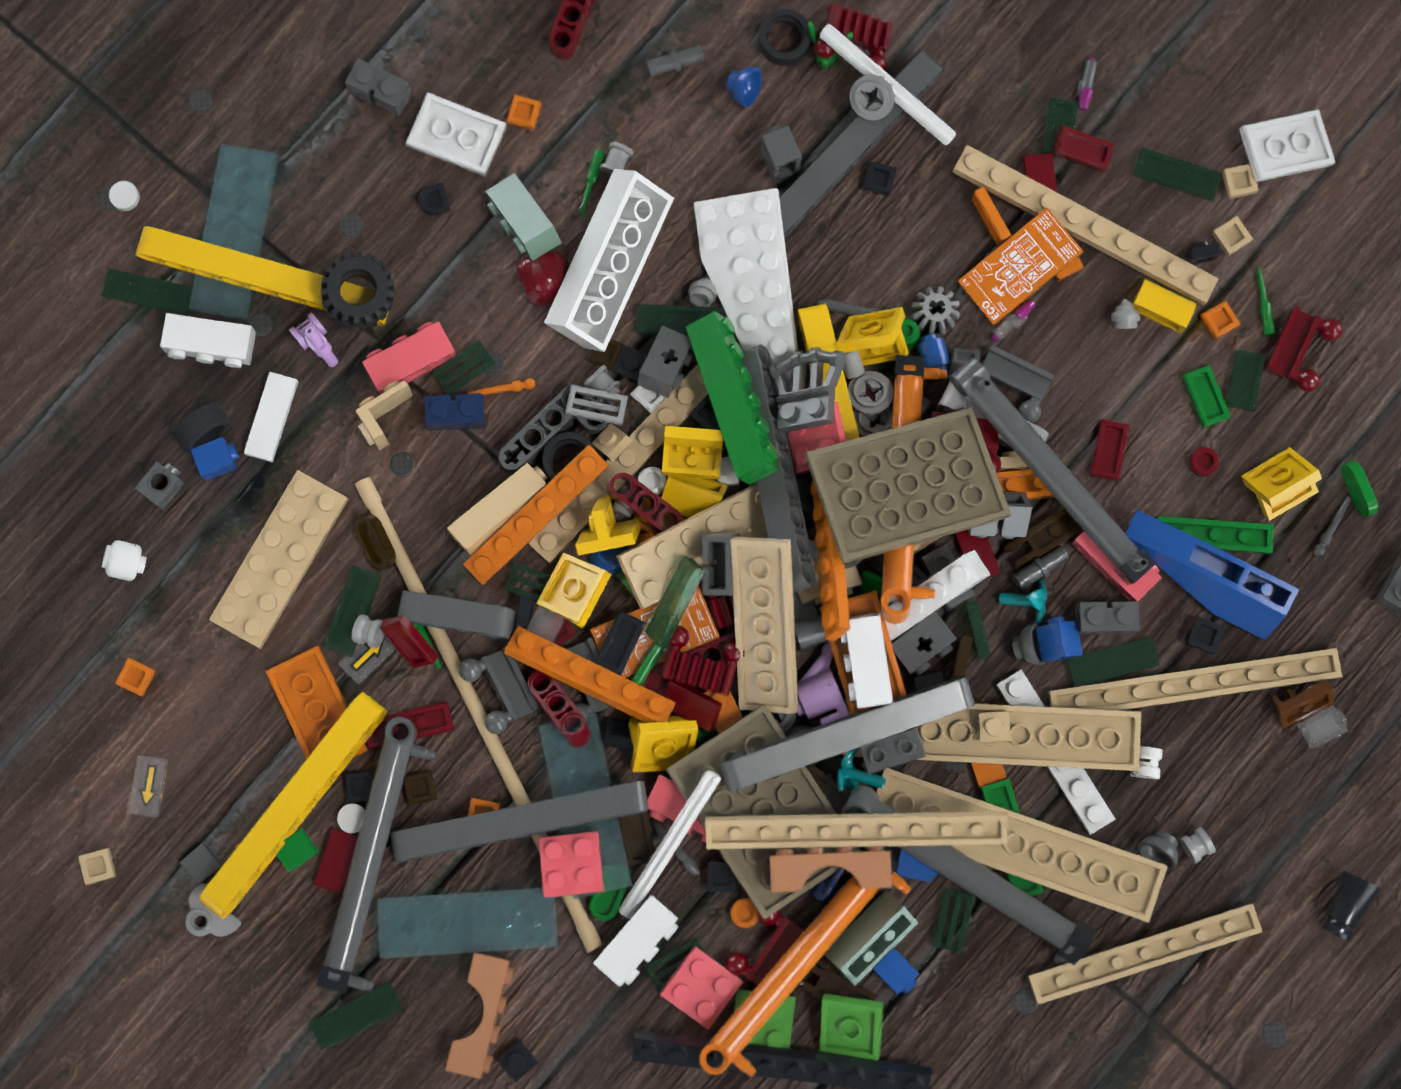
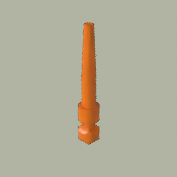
(515, 386)

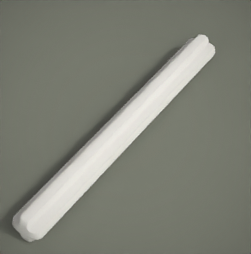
(903, 97)
(669, 844)

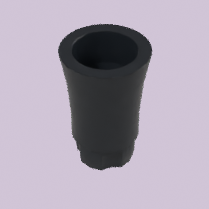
(1349, 905)

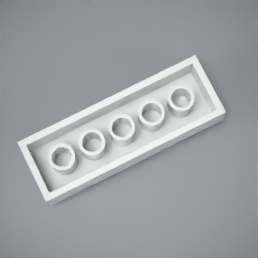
(609, 260)

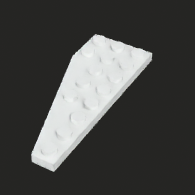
(749, 267)

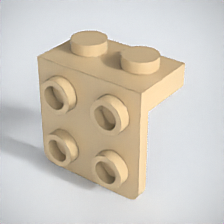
(373, 408)

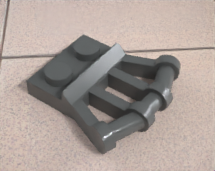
(808, 406)

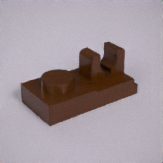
(1305, 704)

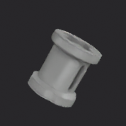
(616, 158)

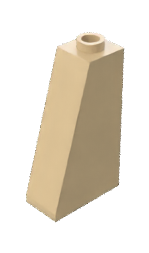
(497, 508)

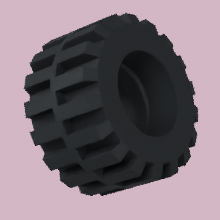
(361, 267)

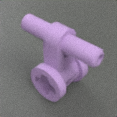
(311, 335)

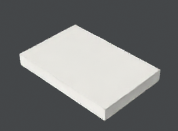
(456, 134)
(1287, 145)

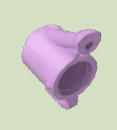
(819, 690)

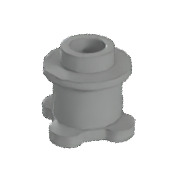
(602, 381)

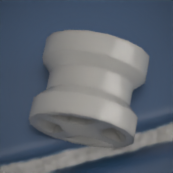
(367, 631)
(1197, 845)

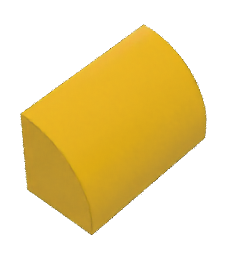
(1164, 306)
(692, 494)

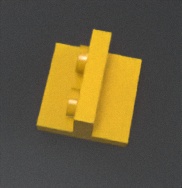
(874, 336)
(692, 452)
(1282, 482)
(604, 531)
(573, 589)
(661, 743)

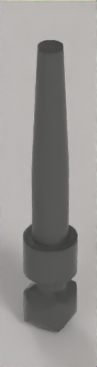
(1325, 538)

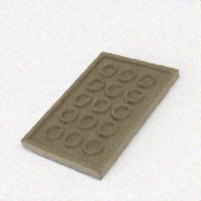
(907, 485)
(782, 795)

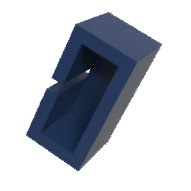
(457, 414)

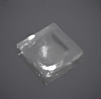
(545, 624)

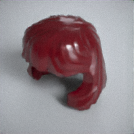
(542, 277)

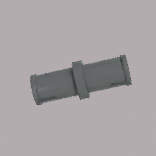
(675, 60)
(1040, 568)

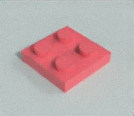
(815, 438)
(571, 864)
(701, 987)

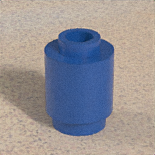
(934, 352)

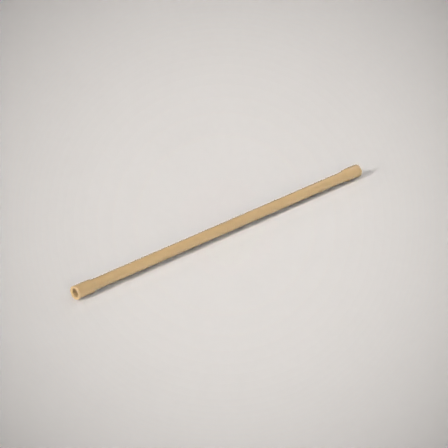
(373, 502)

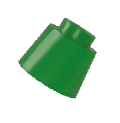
(911, 333)

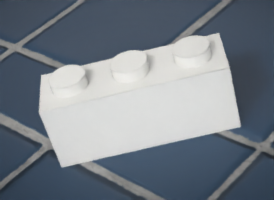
(208, 340)
(867, 661)
(637, 942)

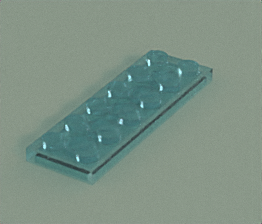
(235, 222)
(580, 771)
(466, 923)

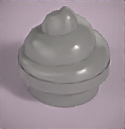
(702, 293)
(1125, 316)

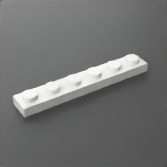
(1072, 781)

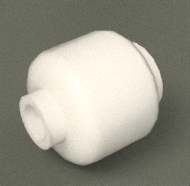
(123, 560)

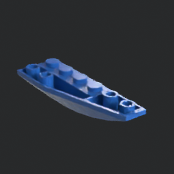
(1215, 578)

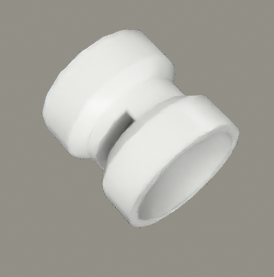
(1150, 769)

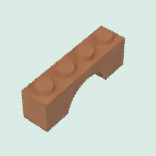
(869, 868)
(470, 1054)

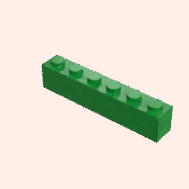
(733, 398)

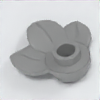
(214, 924)

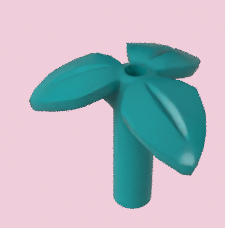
(1034, 599)
(849, 776)

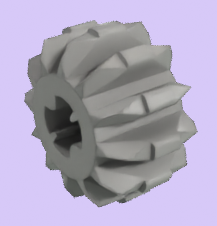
(938, 320)

